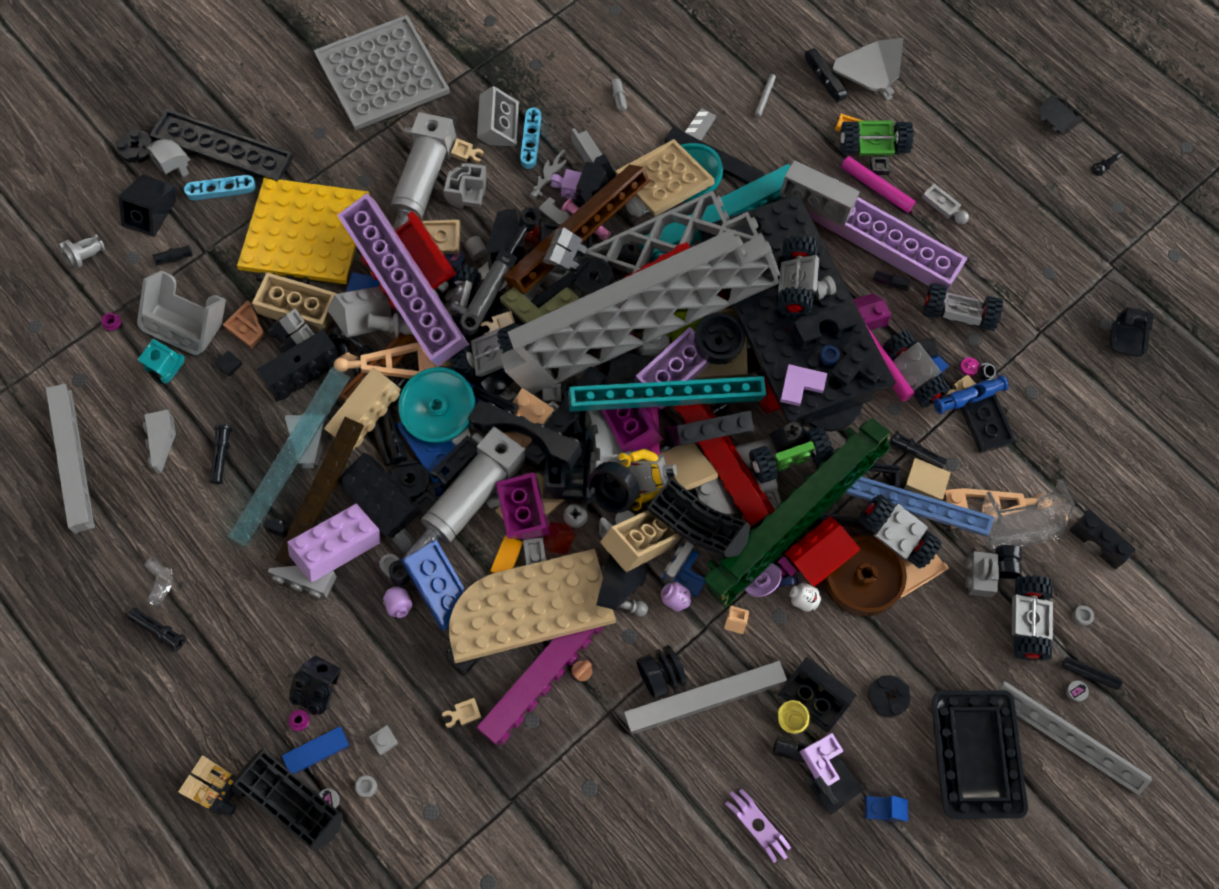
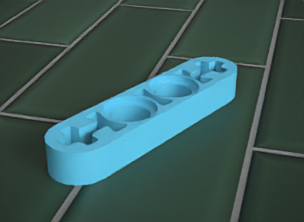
(530, 138)
(220, 190)

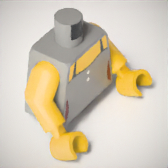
(650, 473)

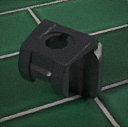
(1131, 332)
(313, 688)

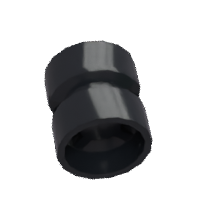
(1009, 561)

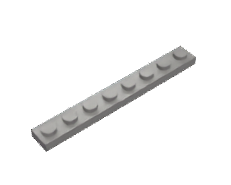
(1078, 741)

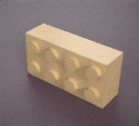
(281, 295)
(366, 403)
(639, 540)

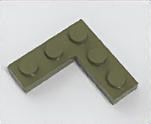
(527, 311)

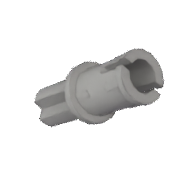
(619, 94)

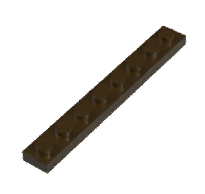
(322, 485)

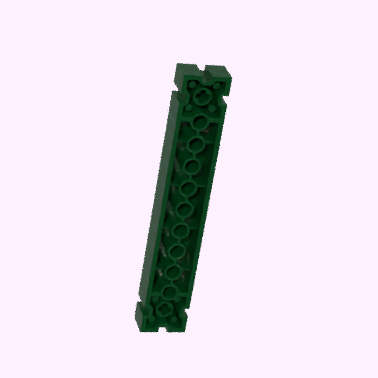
(798, 512)

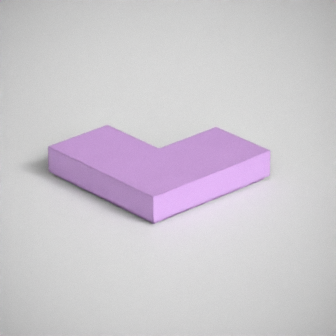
(799, 379)
(818, 757)

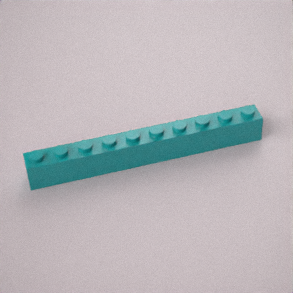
(746, 198)
(666, 393)

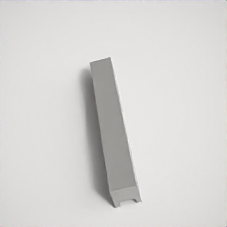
(70, 459)
(705, 697)

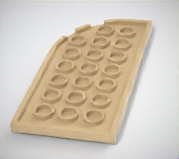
(528, 606)

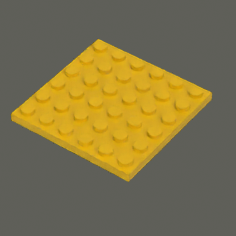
(299, 232)

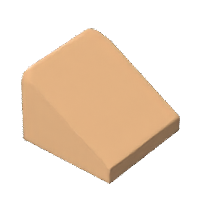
(736, 619)

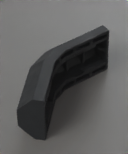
(698, 521)
(289, 800)

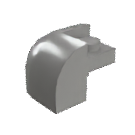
(168, 156)
(466, 185)

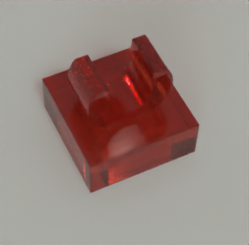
(533, 236)

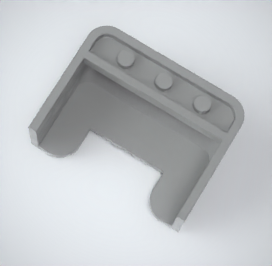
(176, 318)

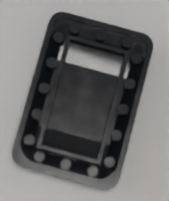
(979, 755)

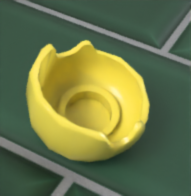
(793, 717)

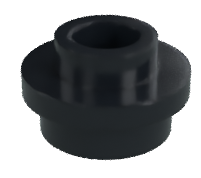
(990, 371)

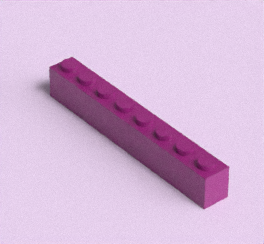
(533, 684)

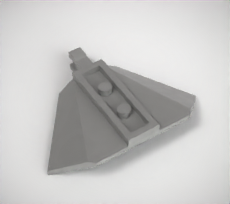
(873, 66)

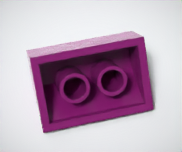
(873, 311)
(633, 428)
(522, 507)

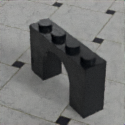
(709, 429)

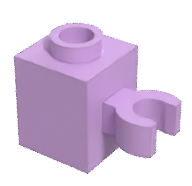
(567, 184)

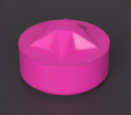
(969, 366)

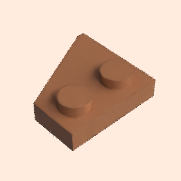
(245, 325)

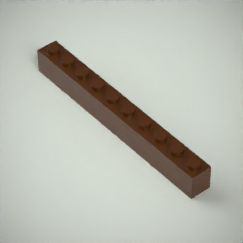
(581, 223)

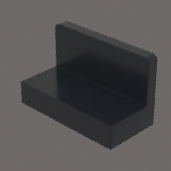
(494, 382)

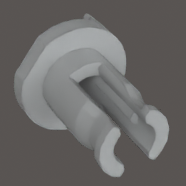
(80, 250)

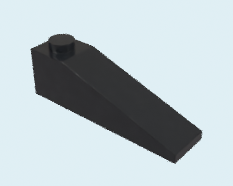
(619, 584)

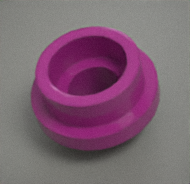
(109, 317)
(301, 726)

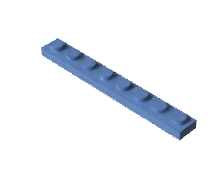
(925, 506)

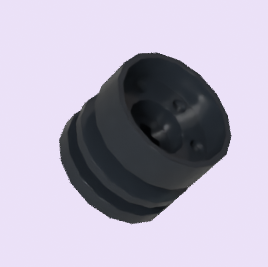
(662, 671)

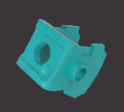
(162, 360)

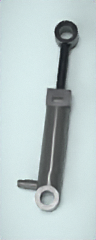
(494, 279)

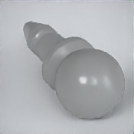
(638, 608)

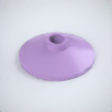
(766, 582)

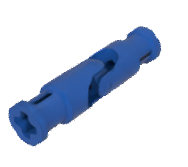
(960, 398)

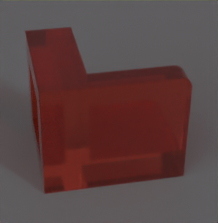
(559, 538)

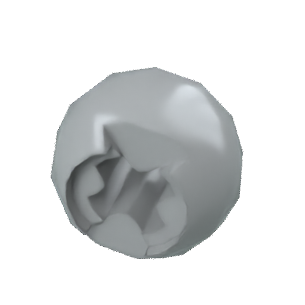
(568, 515)

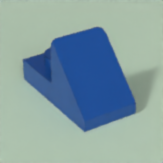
(887, 809)

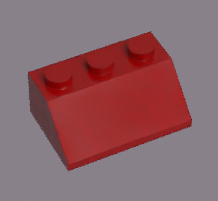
(822, 551)

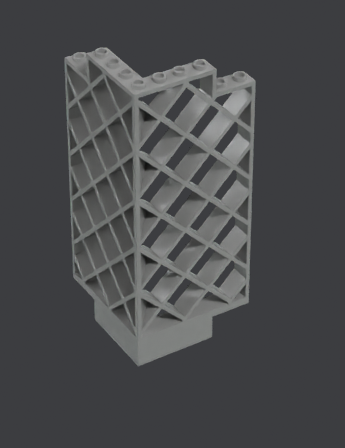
(644, 298)

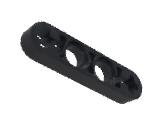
(825, 75)

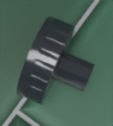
(727, 349)
(622, 486)

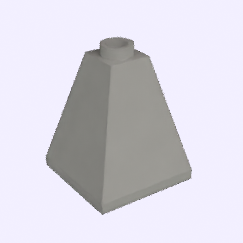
(314, 450)

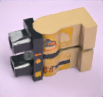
(218, 794)

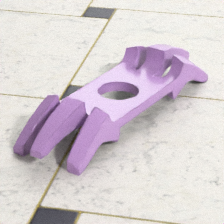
(764, 837)

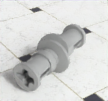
(388, 324)

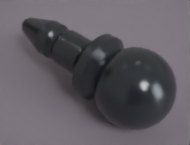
(1100, 167)

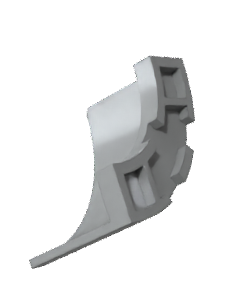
(604, 444)

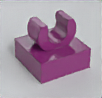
(787, 568)

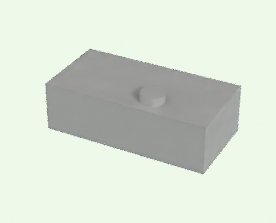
(820, 193)

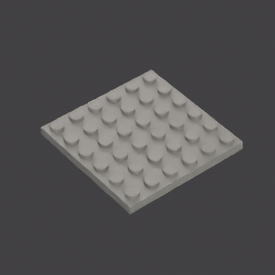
(381, 72)

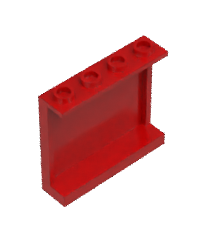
(423, 251)

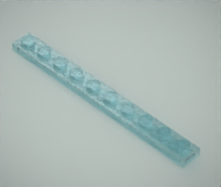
(289, 457)

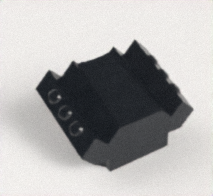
(593, 179)

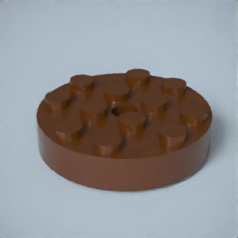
(875, 593)

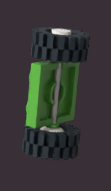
(876, 138)
(816, 447)

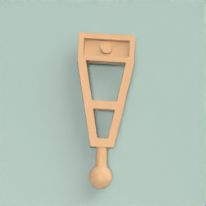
(423, 361)
(958, 497)

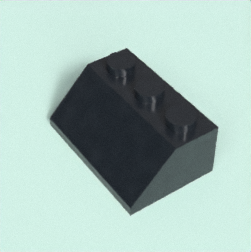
(819, 693)

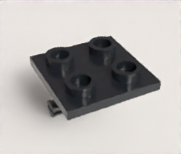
(839, 792)

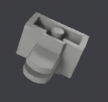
(982, 574)

